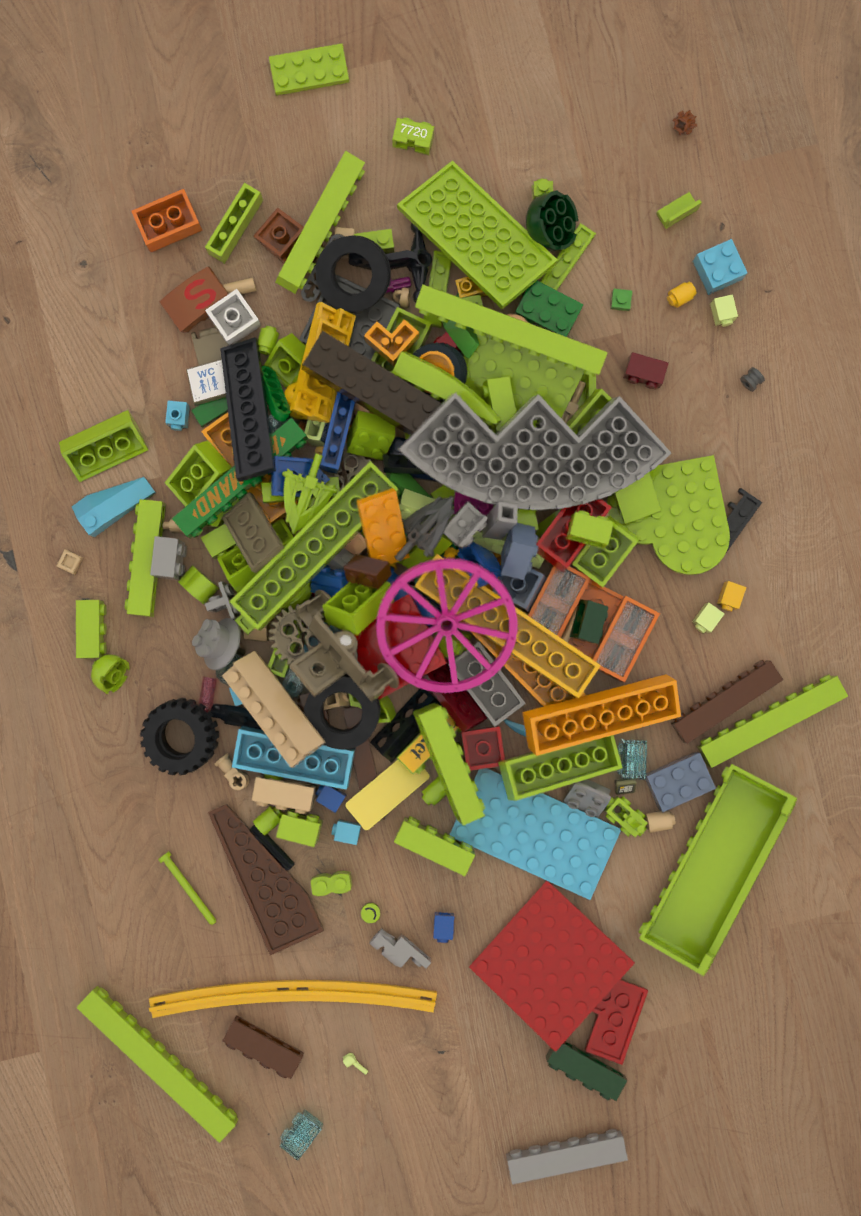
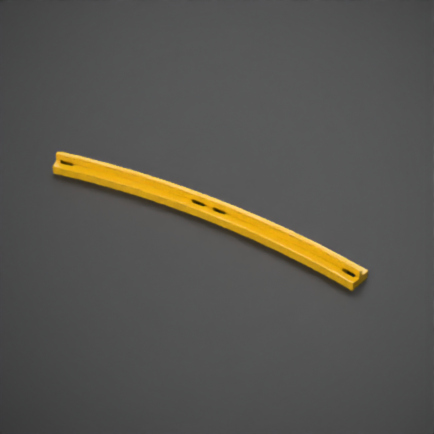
(268, 992)

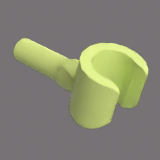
(350, 1059)

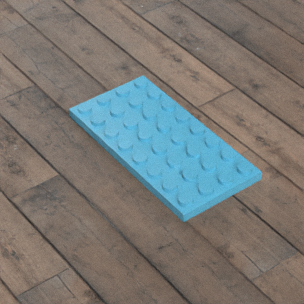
(540, 836)

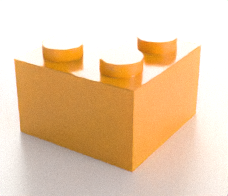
(389, 344)

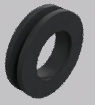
(326, 273)
(341, 738)

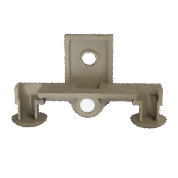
(336, 656)

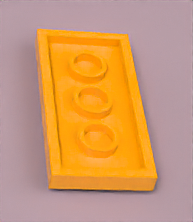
(382, 525)

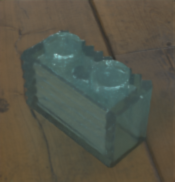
(633, 759)
(301, 1134)

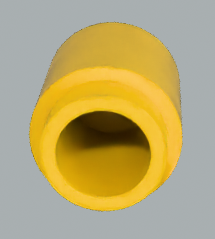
(681, 294)

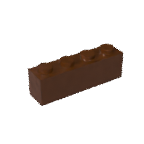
(263, 1047)

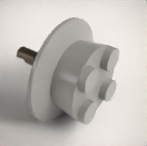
(218, 642)

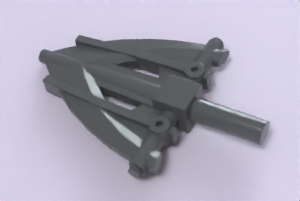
(439, 514)

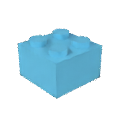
(720, 266)

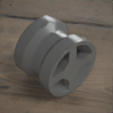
(752, 379)

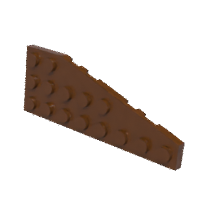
(274, 897)

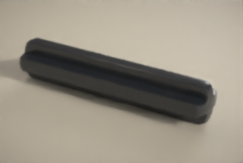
(273, 848)

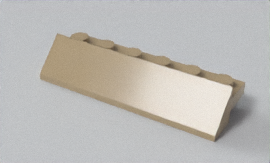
(273, 708)

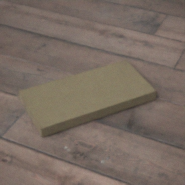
(252, 532)

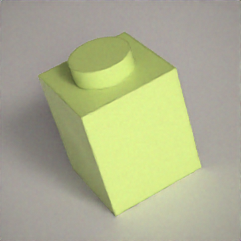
(724, 310)
(707, 618)

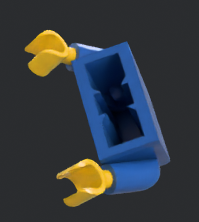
(478, 555)

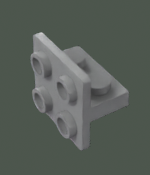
(465, 525)
(219, 603)
(588, 797)

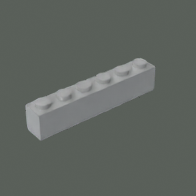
(566, 1156)

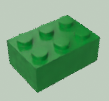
(549, 309)

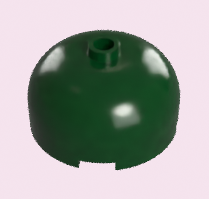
(552, 220)

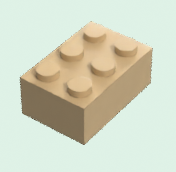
(284, 794)

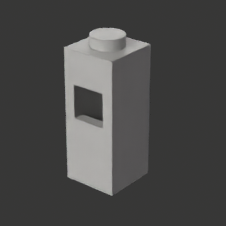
(497, 525)

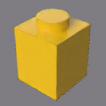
(731, 596)

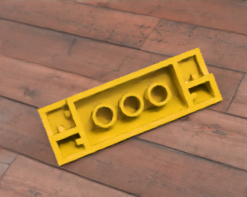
(311, 396)

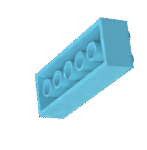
(323, 767)

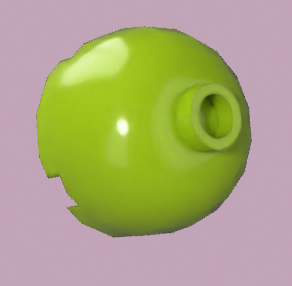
(109, 673)

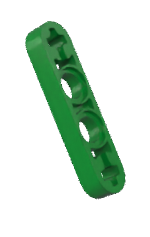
(274, 395)

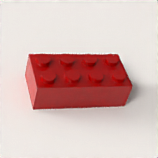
(553, 543)

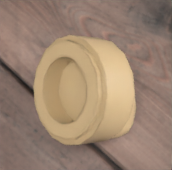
(405, 297)

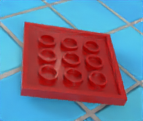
(396, 632)

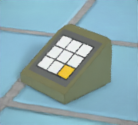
(625, 786)

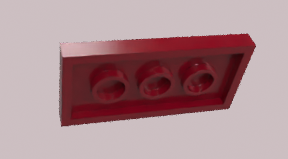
(458, 705)

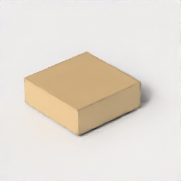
(69, 561)

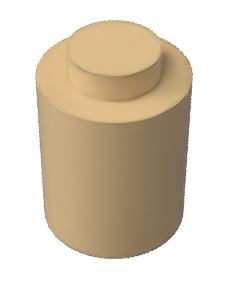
(660, 821)

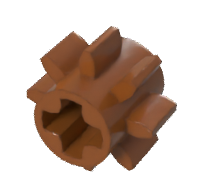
(689, 119)

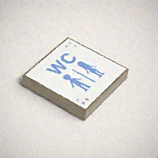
(206, 382)

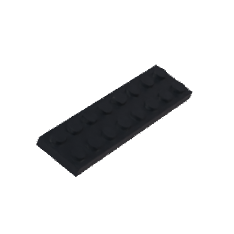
(247, 410)

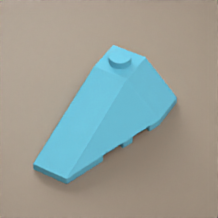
(107, 506)

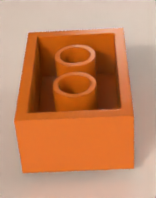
(166, 220)

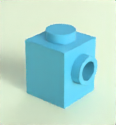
(177, 415)

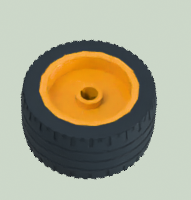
(444, 357)

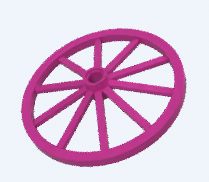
(447, 631)

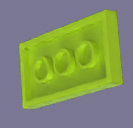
(309, 69)

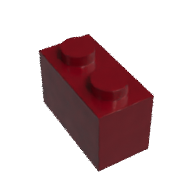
(645, 371)

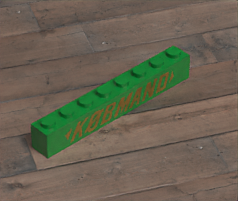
(227, 488)

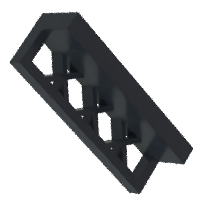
(407, 730)

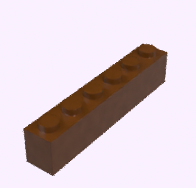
(727, 701)

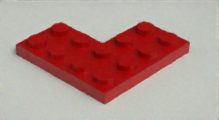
(616, 1021)

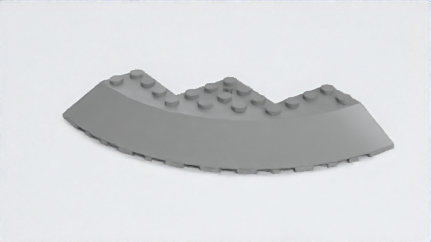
(533, 464)

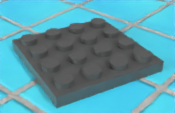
(365, 319)

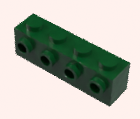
(588, 1070)

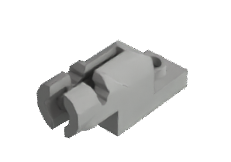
(399, 950)

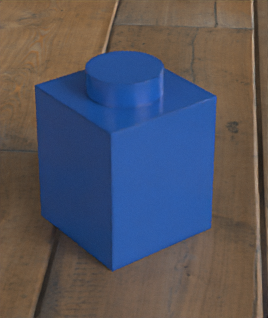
(330, 797)
(443, 927)

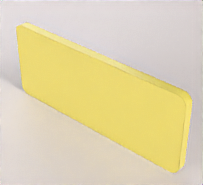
(384, 794)

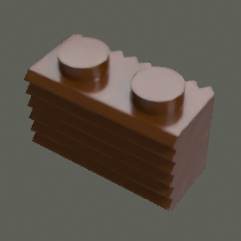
(367, 571)

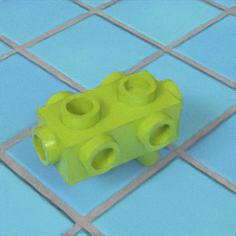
(630, 820)

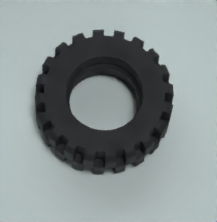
(162, 753)

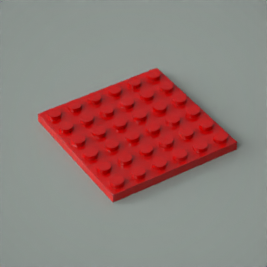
(551, 965)

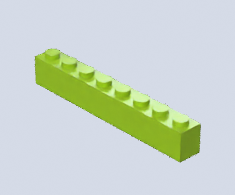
(319, 223)
(500, 398)
(771, 721)

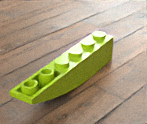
(441, 384)

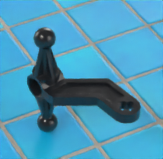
(415, 260)

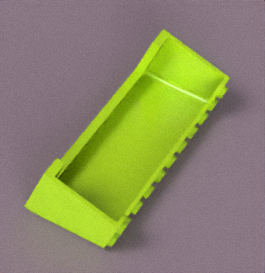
(718, 869)

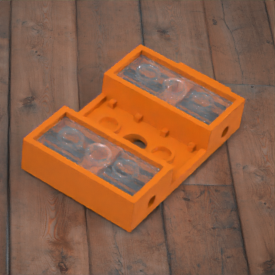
(623, 631)

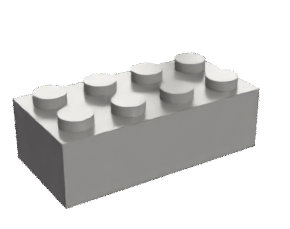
(495, 696)

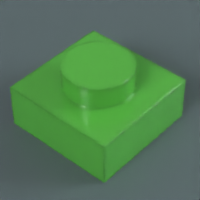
(621, 299)

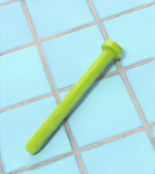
(187, 887)

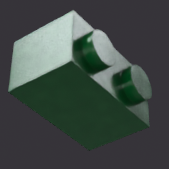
(589, 621)

